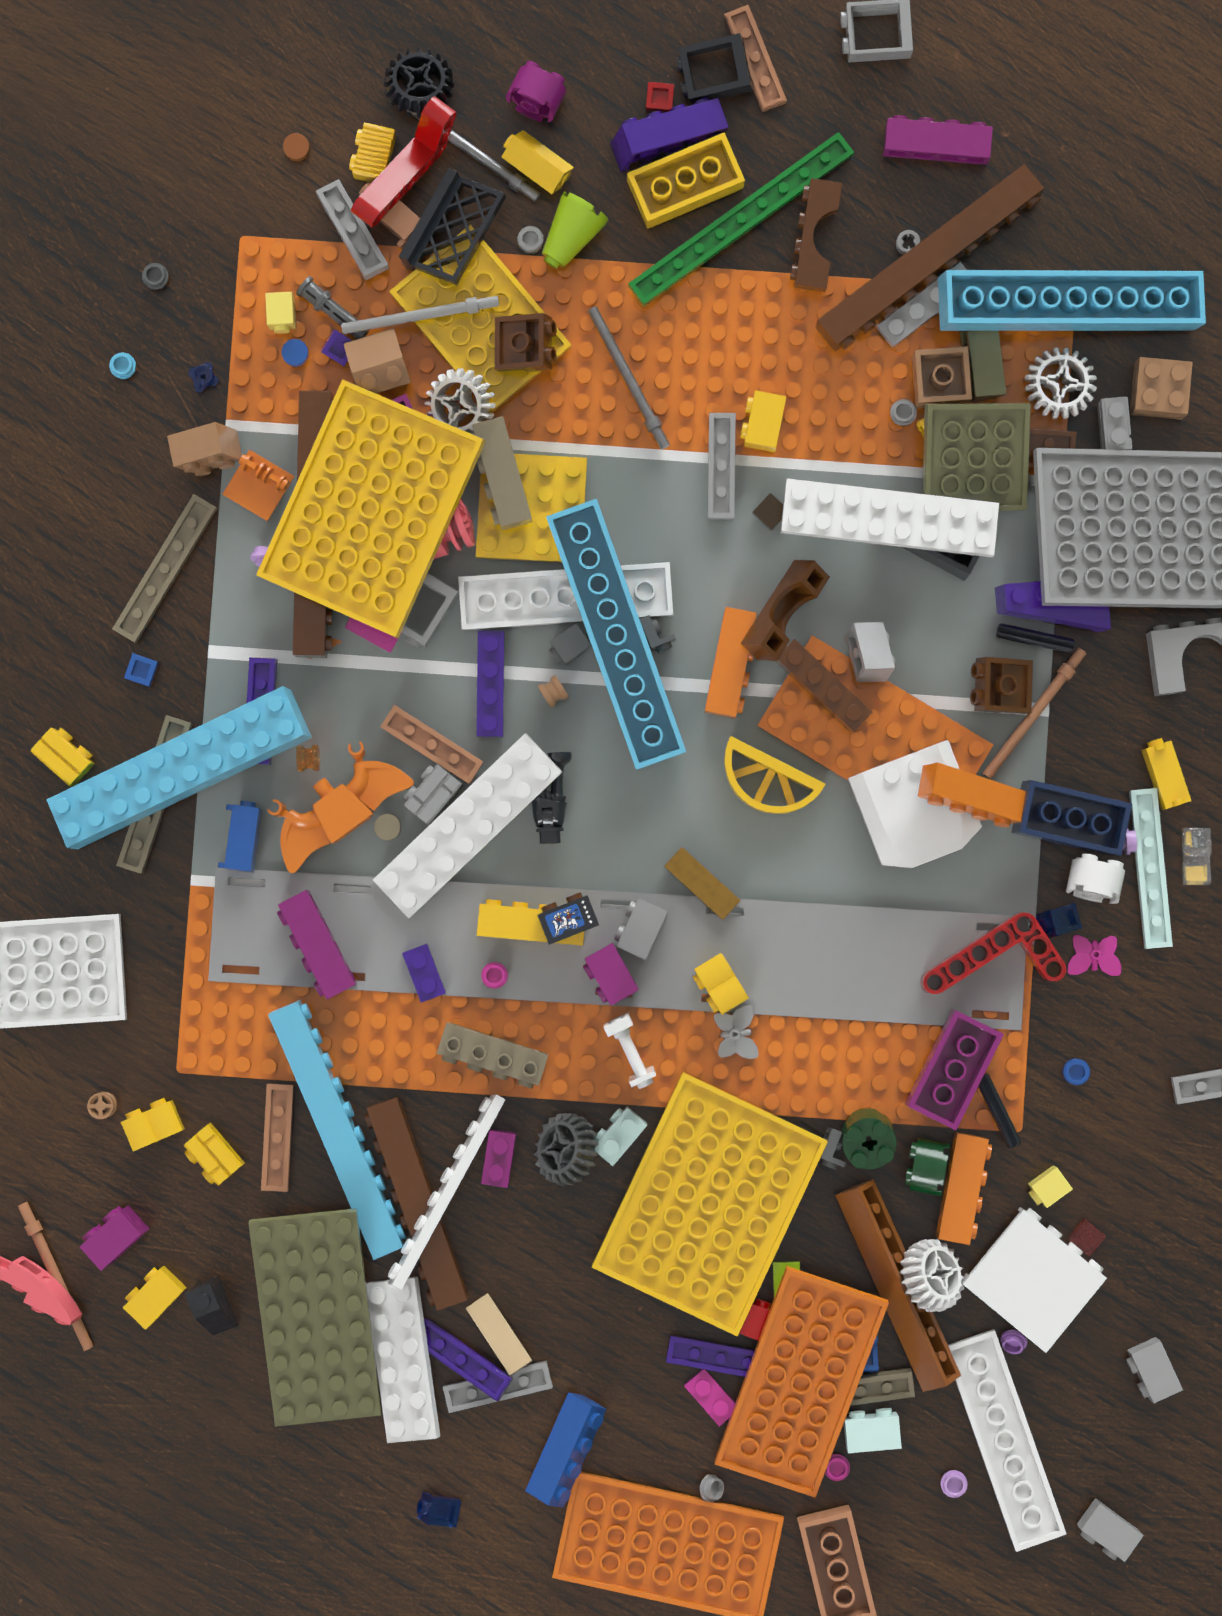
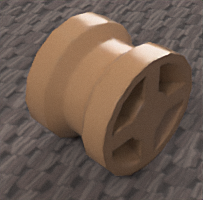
(553, 691)
(97, 1105)

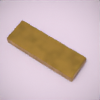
(702, 883)

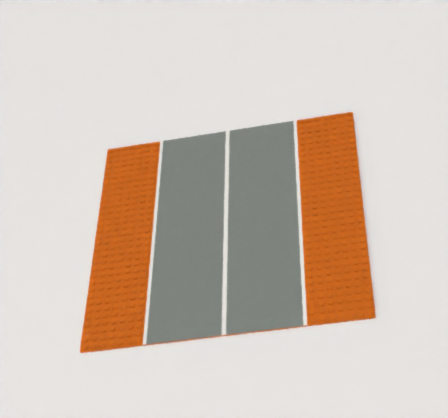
(692, 355)

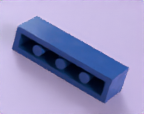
(566, 1450)

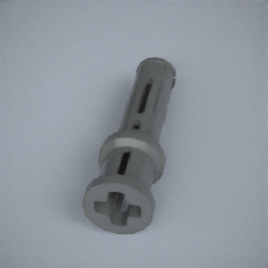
(323, 301)

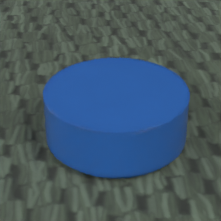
(295, 352)
(1076, 1071)

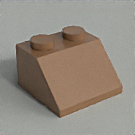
(377, 361)

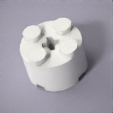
(1096, 879)

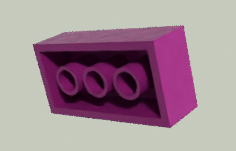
(954, 1069)

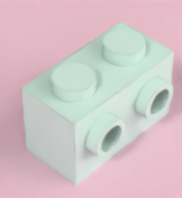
(620, 1135)
(872, 1431)

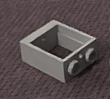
(875, 8)
(450, 595)

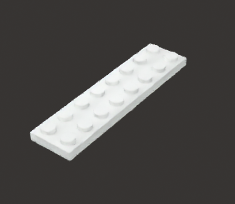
(889, 517)
(548, 597)
(467, 825)
(1005, 1441)

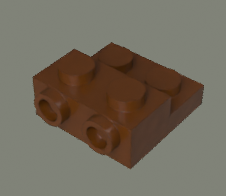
(524, 342)
(1002, 685)

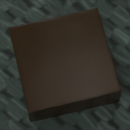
(769, 511)

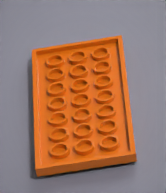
(892, 731)
(801, 1381)
(667, 1546)

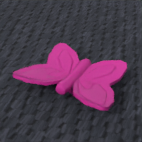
(1096, 954)

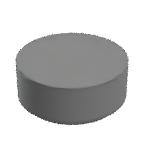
(530, 240)

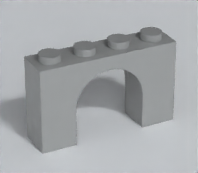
(1167, 649)

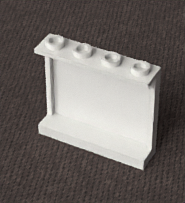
(1035, 1279)

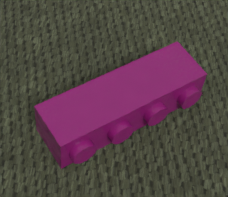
(937, 140)
(317, 945)

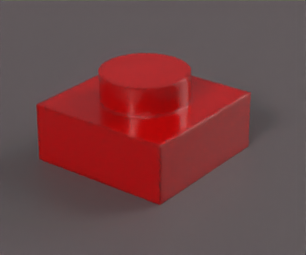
(659, 97)

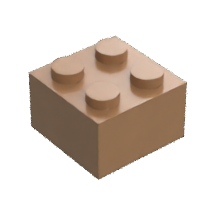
(941, 376)
(1161, 388)
(205, 448)

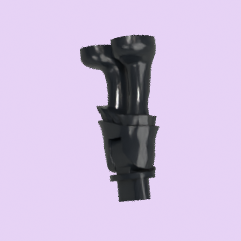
(551, 806)

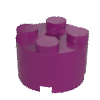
(536, 92)

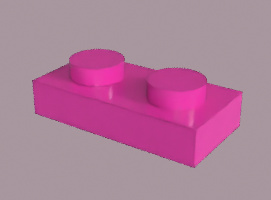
(372, 634)
(710, 1396)

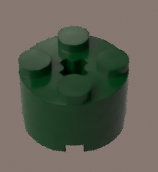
(871, 1153)
(928, 1166)

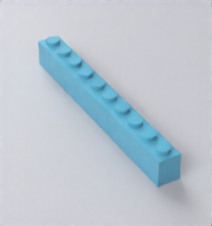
(337, 1128)

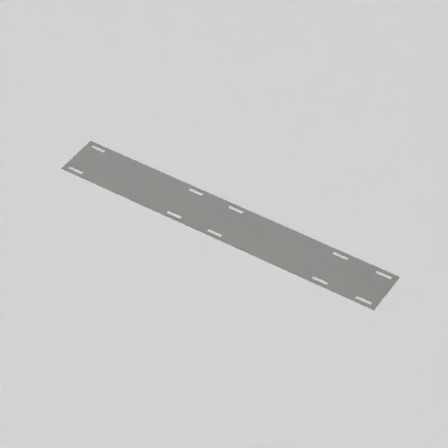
(784, 954)

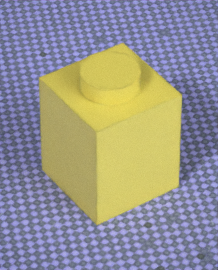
(280, 311)
(1049, 1187)

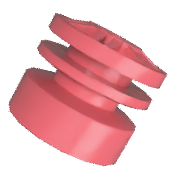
(460, 528)

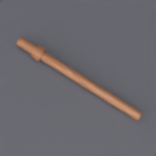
(1065, 673)
(34, 1229)

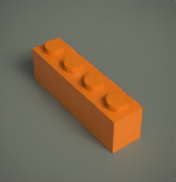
(730, 665)
(971, 794)
(962, 1188)

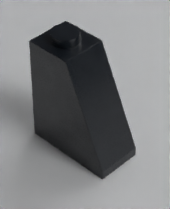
(211, 1306)

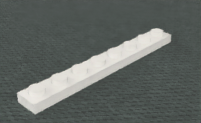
(439, 1200)

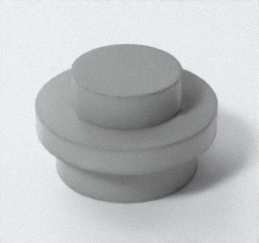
(903, 412)
(711, 1488)

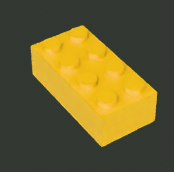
(685, 180)

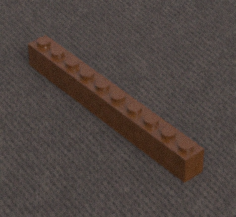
(929, 258)
(310, 617)

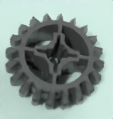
(566, 1149)

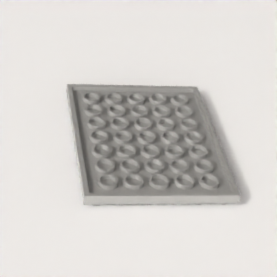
(1129, 527)

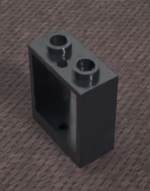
(721, 91)

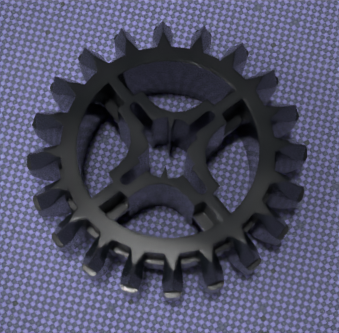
(415, 69)

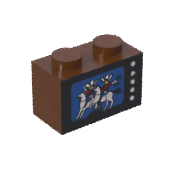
(568, 918)

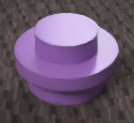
(1013, 1341)

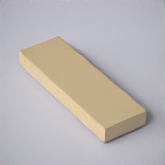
(499, 1334)

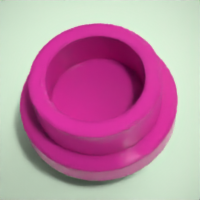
(494, 975)
(838, 1467)

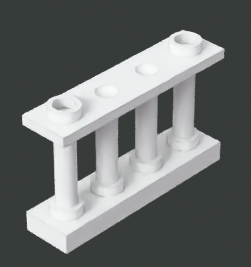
(620, 1029)

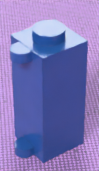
(242, 837)

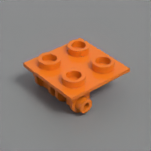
(258, 485)

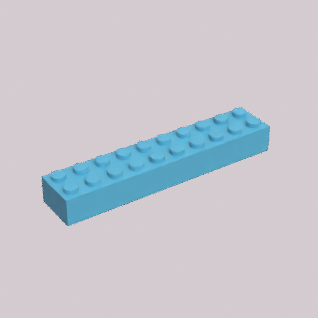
(1071, 300)
(616, 634)
(179, 768)

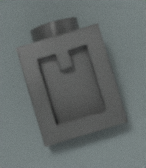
(652, 632)
(834, 1144)

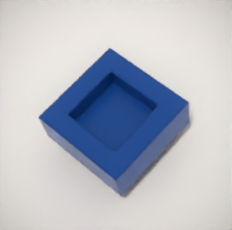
(141, 670)

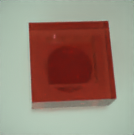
(1086, 1237)

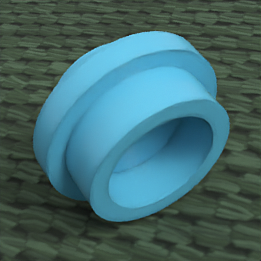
(122, 365)

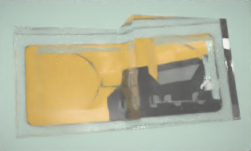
(1196, 856)

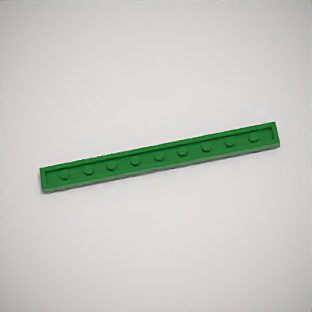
(740, 219)

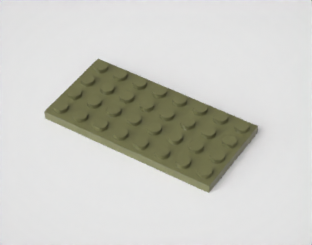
(315, 1317)

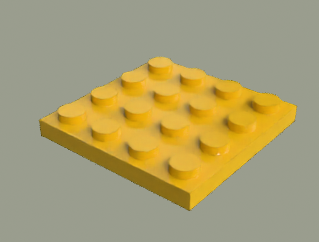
(549, 487)

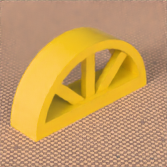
(774, 766)

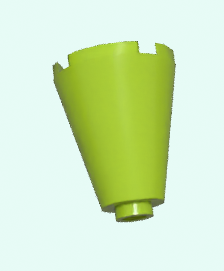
(571, 230)

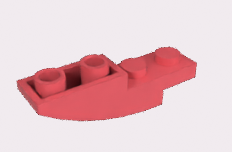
(42, 1289)

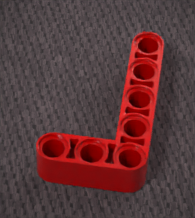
(409, 165)
(992, 951)

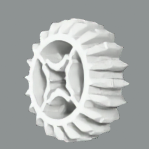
(1070, 383)
(468, 384)
(929, 1291)

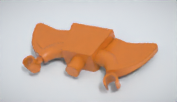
(339, 809)

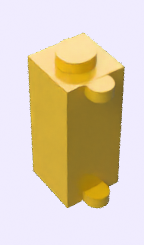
(536, 161)
(1166, 774)

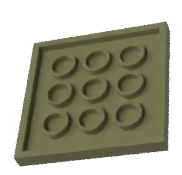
(977, 452)

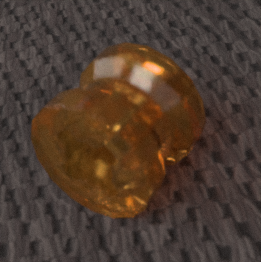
(308, 758)

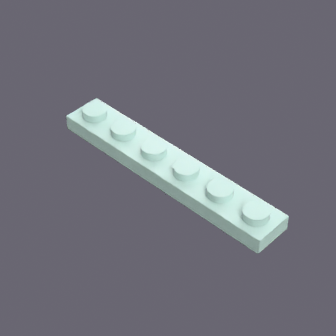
(1150, 869)

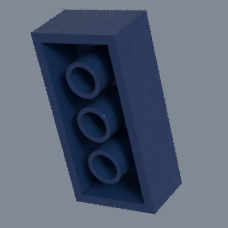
(1073, 818)

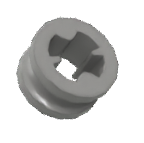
(899, 242)

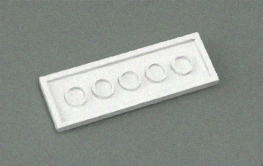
(402, 1361)

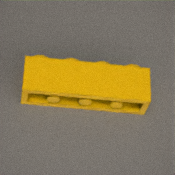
(515, 923)

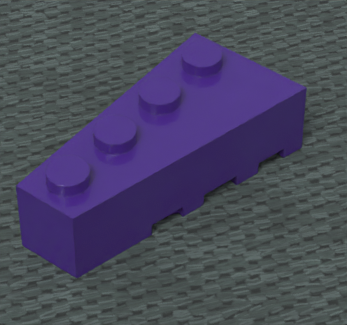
(667, 132)
(1025, 602)

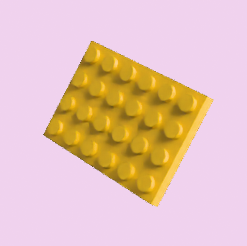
(467, 338)

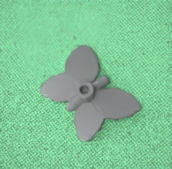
(735, 1035)

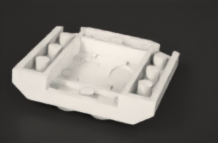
(905, 826)

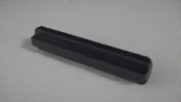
(1035, 638)
(999, 1112)

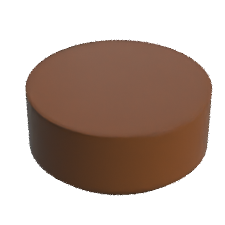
(296, 147)

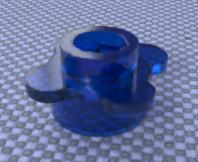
(205, 369)

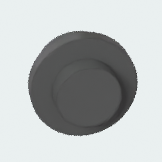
(155, 276)

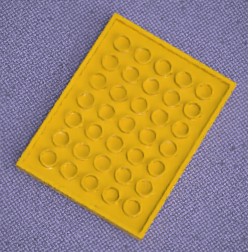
(370, 508)
(709, 1204)

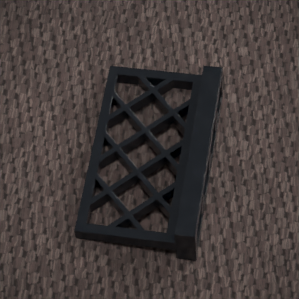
(432, 223)

